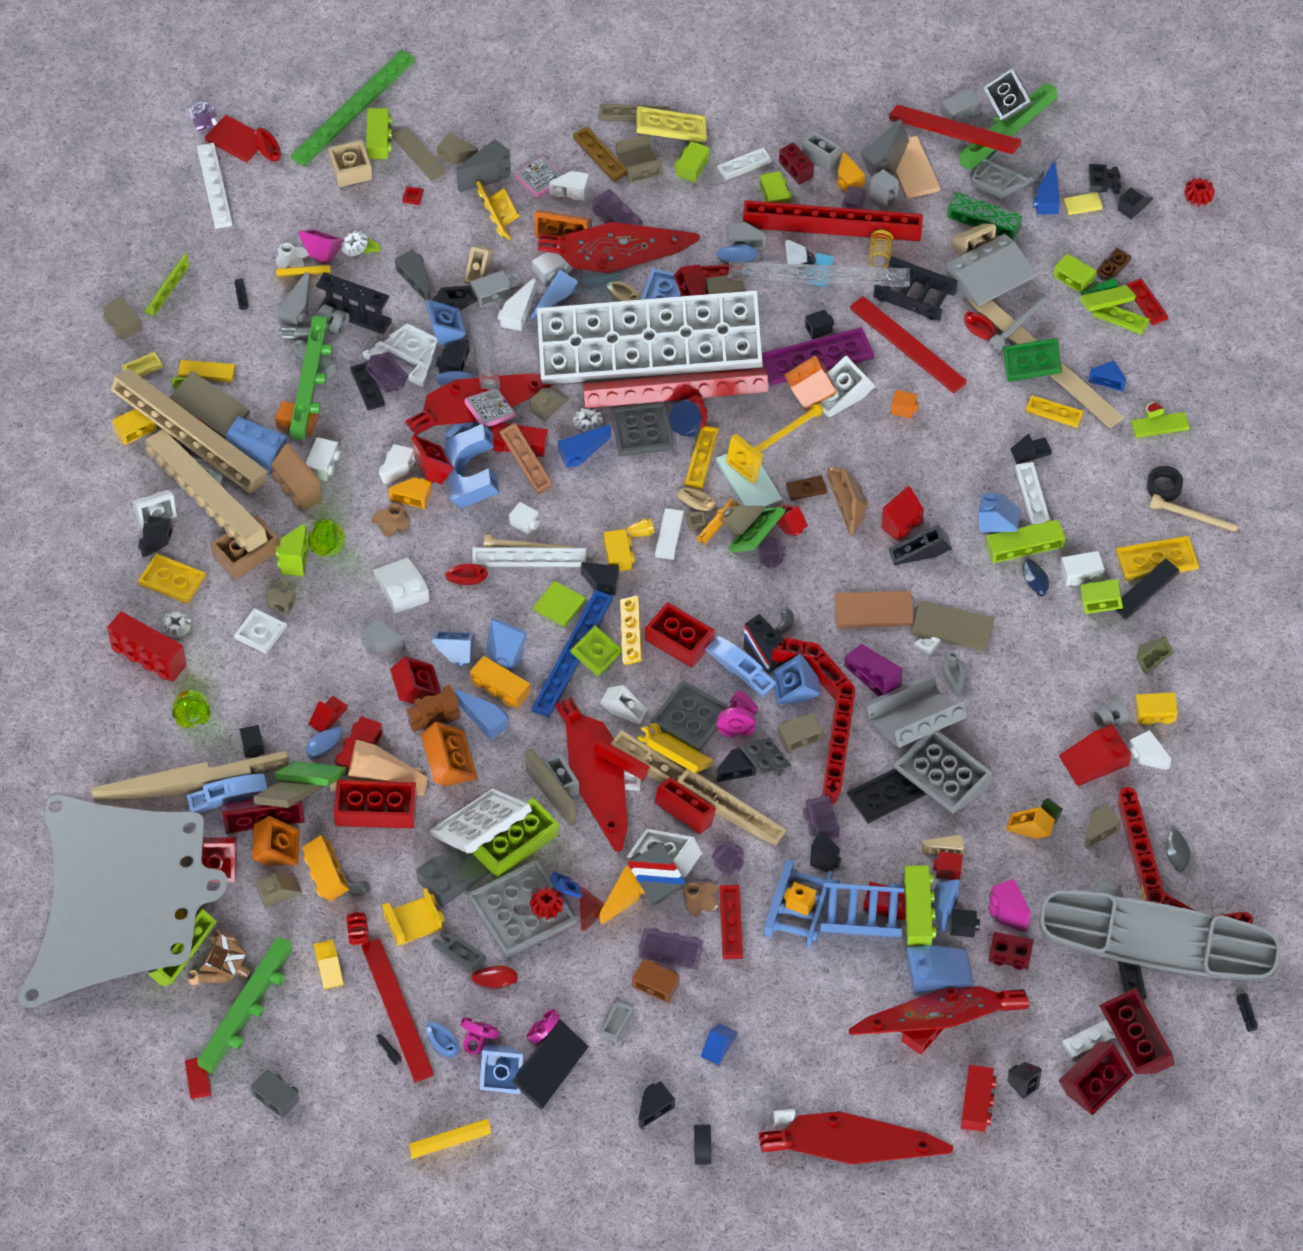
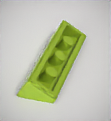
(167, 286)

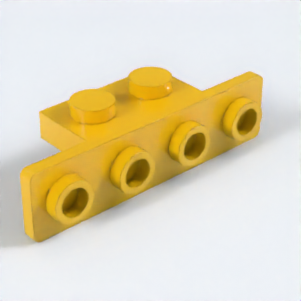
(501, 208)
(631, 630)

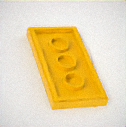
(1142, 558)

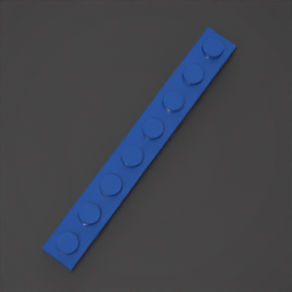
(567, 662)

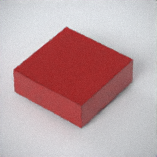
(413, 195)

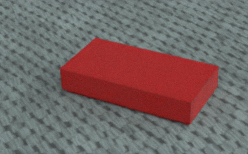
(197, 1079)

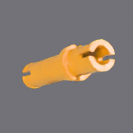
(715, 523)

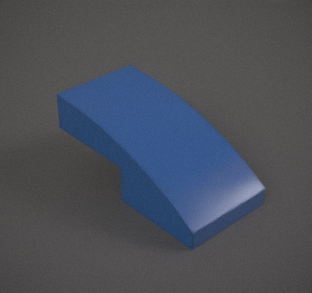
(565, 885)

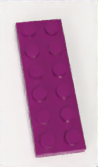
(828, 349)

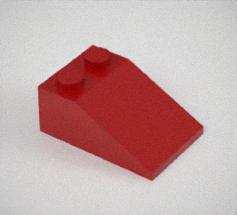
(1096, 755)

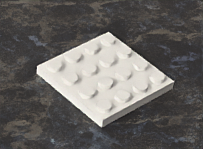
(480, 821)

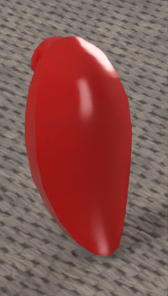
(267, 144)
(979, 325)
(467, 574)
(495, 977)

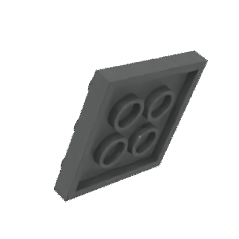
(641, 428)
(690, 715)

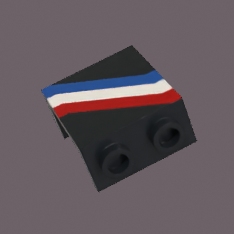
(760, 640)

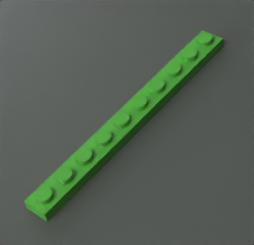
(352, 108)

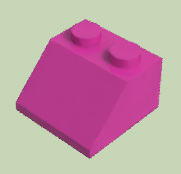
(1009, 906)

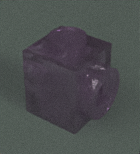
(202, 115)
(771, 552)
(728, 858)

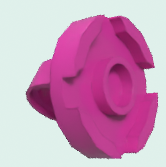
(736, 720)
(542, 1028)
(480, 1032)

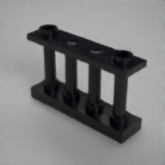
(923, 276)
(364, 296)

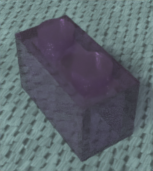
(386, 372)
(821, 817)

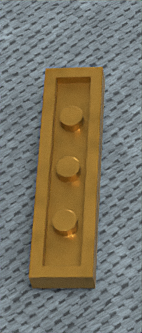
(600, 154)

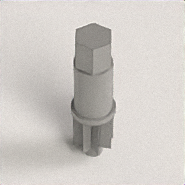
(294, 332)

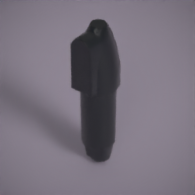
(392, 1054)

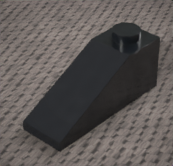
(922, 546)

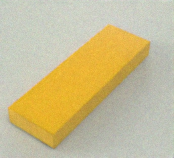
(300, 271)
(207, 370)
(1054, 411)

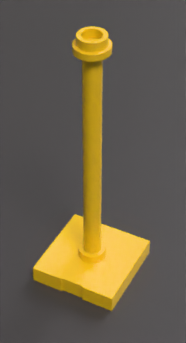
(748, 459)

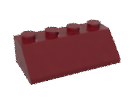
(244, 814)
(1137, 1033)

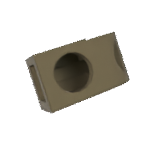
(279, 600)

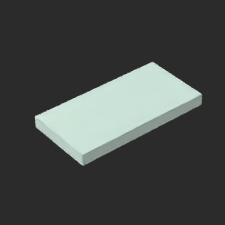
(756, 494)

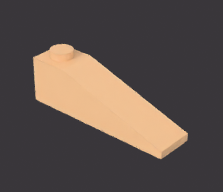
(375, 764)

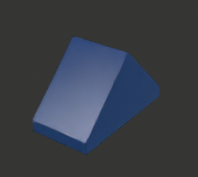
(1108, 376)
(718, 1043)

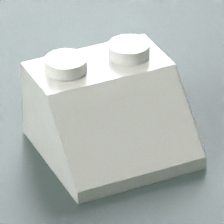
(156, 505)

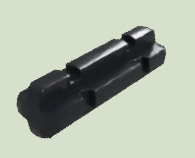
(241, 294)
(1247, 1012)

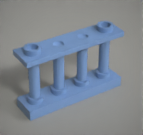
(778, 907)
(871, 927)

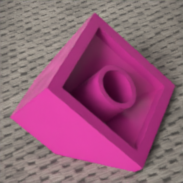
(320, 245)

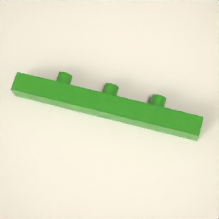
(1040, 100)
(310, 378)
(246, 1005)

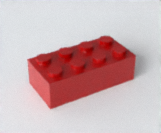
(146, 646)
(375, 804)

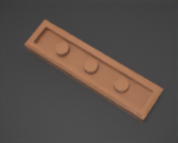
(526, 458)

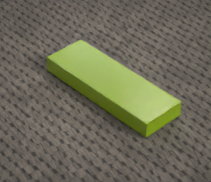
(1107, 298)
(1123, 318)
(1160, 425)

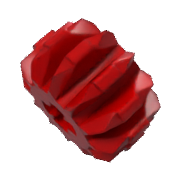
(1199, 191)
(546, 902)
(357, 928)

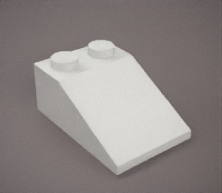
(850, 387)
(402, 585)
(681, 848)

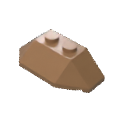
(848, 497)

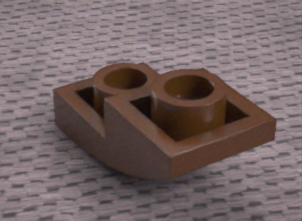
(1114, 264)

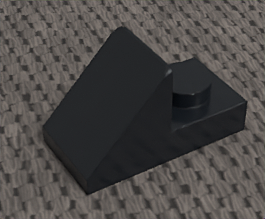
(1030, 449)

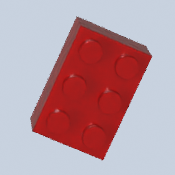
(679, 634)

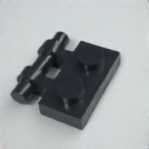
(1099, 178)

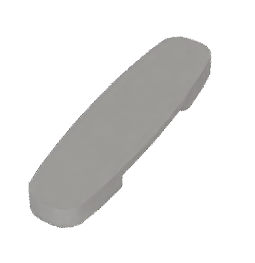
(1159, 936)

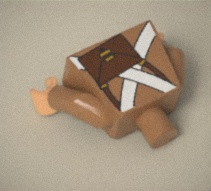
(222, 961)

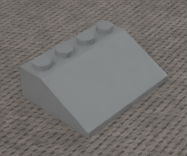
(990, 270)
(944, 771)

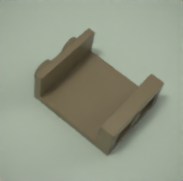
(638, 158)

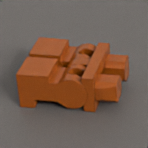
(433, 709)

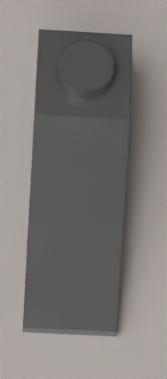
(412, 269)

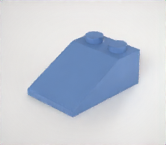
(938, 968)

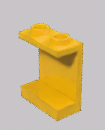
(413, 919)

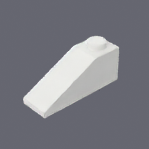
(517, 307)

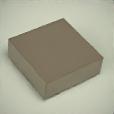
(696, 520)

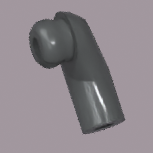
(788, 621)
(357, 888)

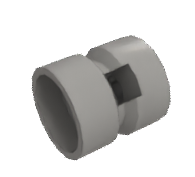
(337, 319)
(1112, 713)

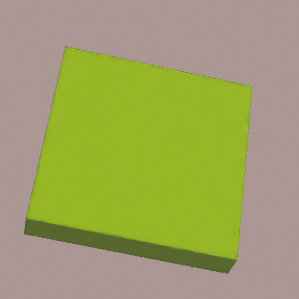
(559, 604)
(596, 651)

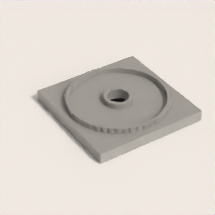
(497, 903)

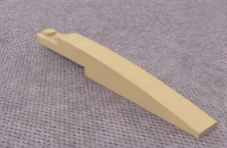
(187, 779)
(725, 804)

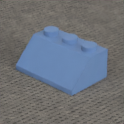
(256, 441)

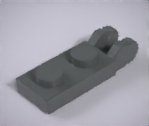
(460, 951)

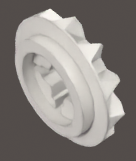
(358, 247)
(585, 425)
(175, 630)

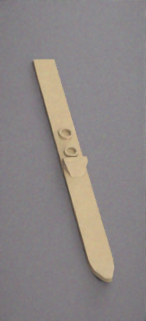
(1067, 378)

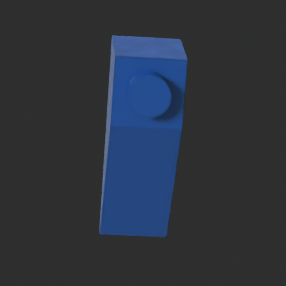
(1047, 195)
(581, 446)

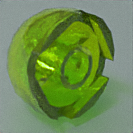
(326, 538)
(189, 706)

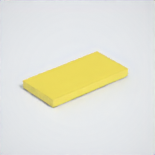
(671, 124)

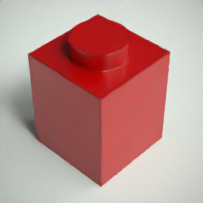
(948, 865)

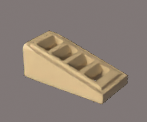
(948, 844)

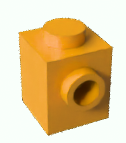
(800, 898)

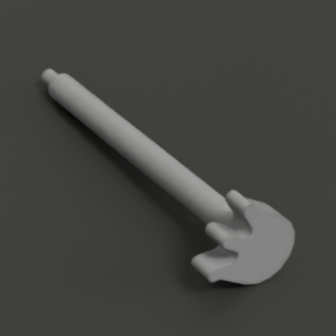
(998, 340)

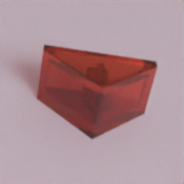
(589, 908)

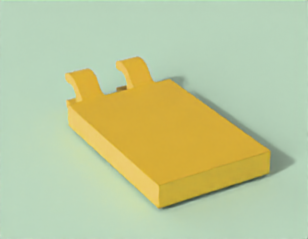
(675, 749)

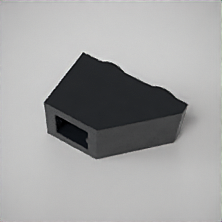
(156, 535)

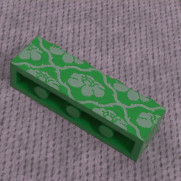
(977, 212)

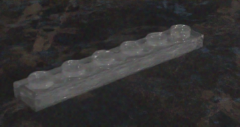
(484, 352)

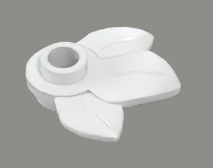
(290, 256)

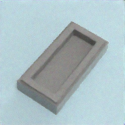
(616, 1021)

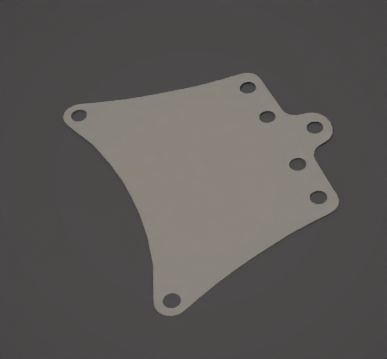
(117, 895)

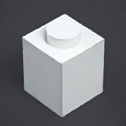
(524, 518)

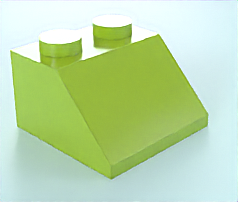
(293, 552)

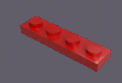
(731, 922)

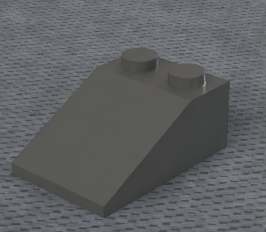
(1008, 95)
(886, 150)
(486, 166)
(450, 875)

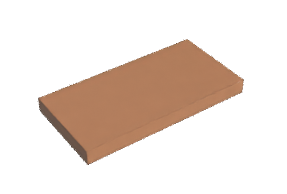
(873, 609)

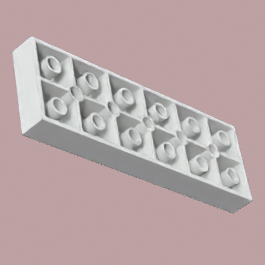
(649, 337)

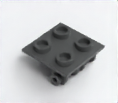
(766, 756)

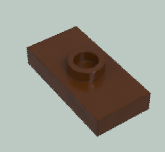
(806, 488)

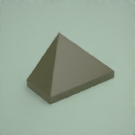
(1153, 653)

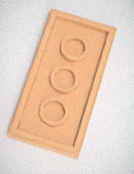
(915, 171)

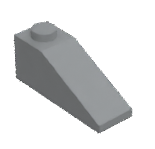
(295, 306)

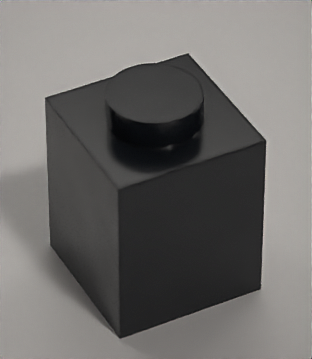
(819, 324)
(252, 741)
(964, 923)

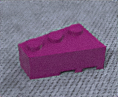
(874, 670)

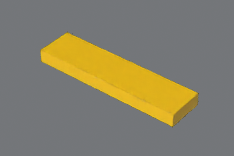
(701, 457)
(449, 1138)

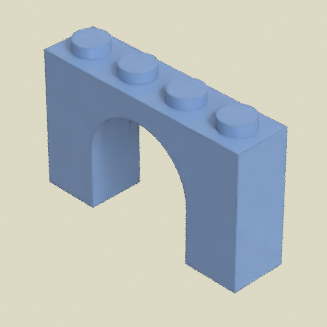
(460, 451)

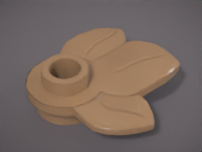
(391, 522)
(702, 899)

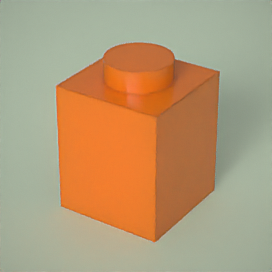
(904, 404)

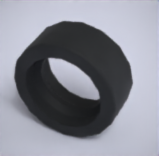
(1169, 472)
(702, 1144)

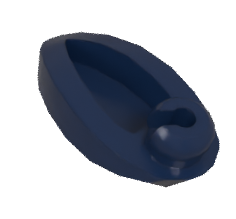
(1035, 577)

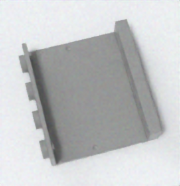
(913, 711)

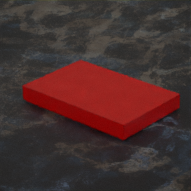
(234, 138)

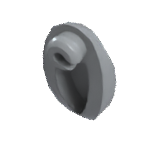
(953, 673)

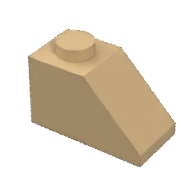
(478, 262)

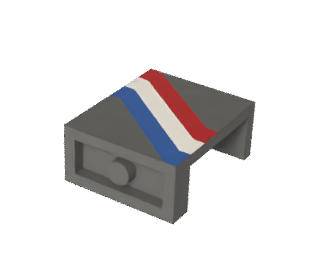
(657, 873)

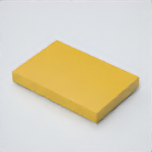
(171, 578)

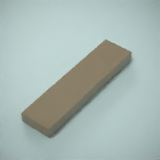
(615, 112)
(419, 153)

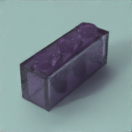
(613, 209)
(671, 948)

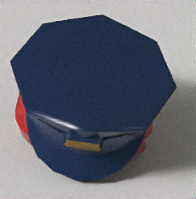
(688, 416)

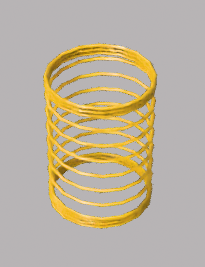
(891, 241)

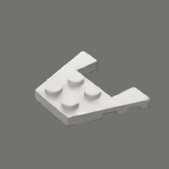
(411, 346)

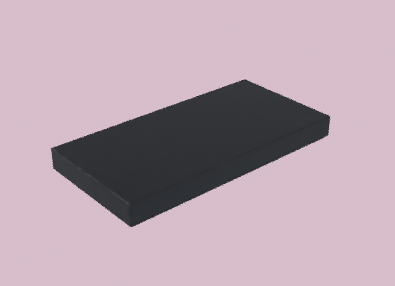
(884, 795)
(549, 1064)

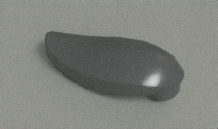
(1177, 850)

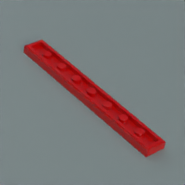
(955, 129)
(908, 344)
(397, 1010)

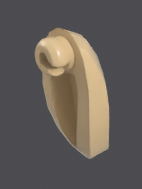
(622, 291)
(696, 499)

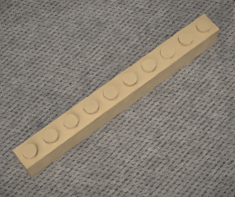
(189, 430)
(205, 490)

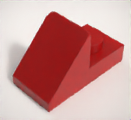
(327, 714)

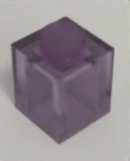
(854, 198)

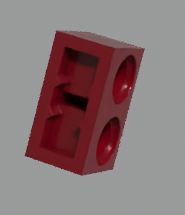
(796, 163)
(1012, 946)

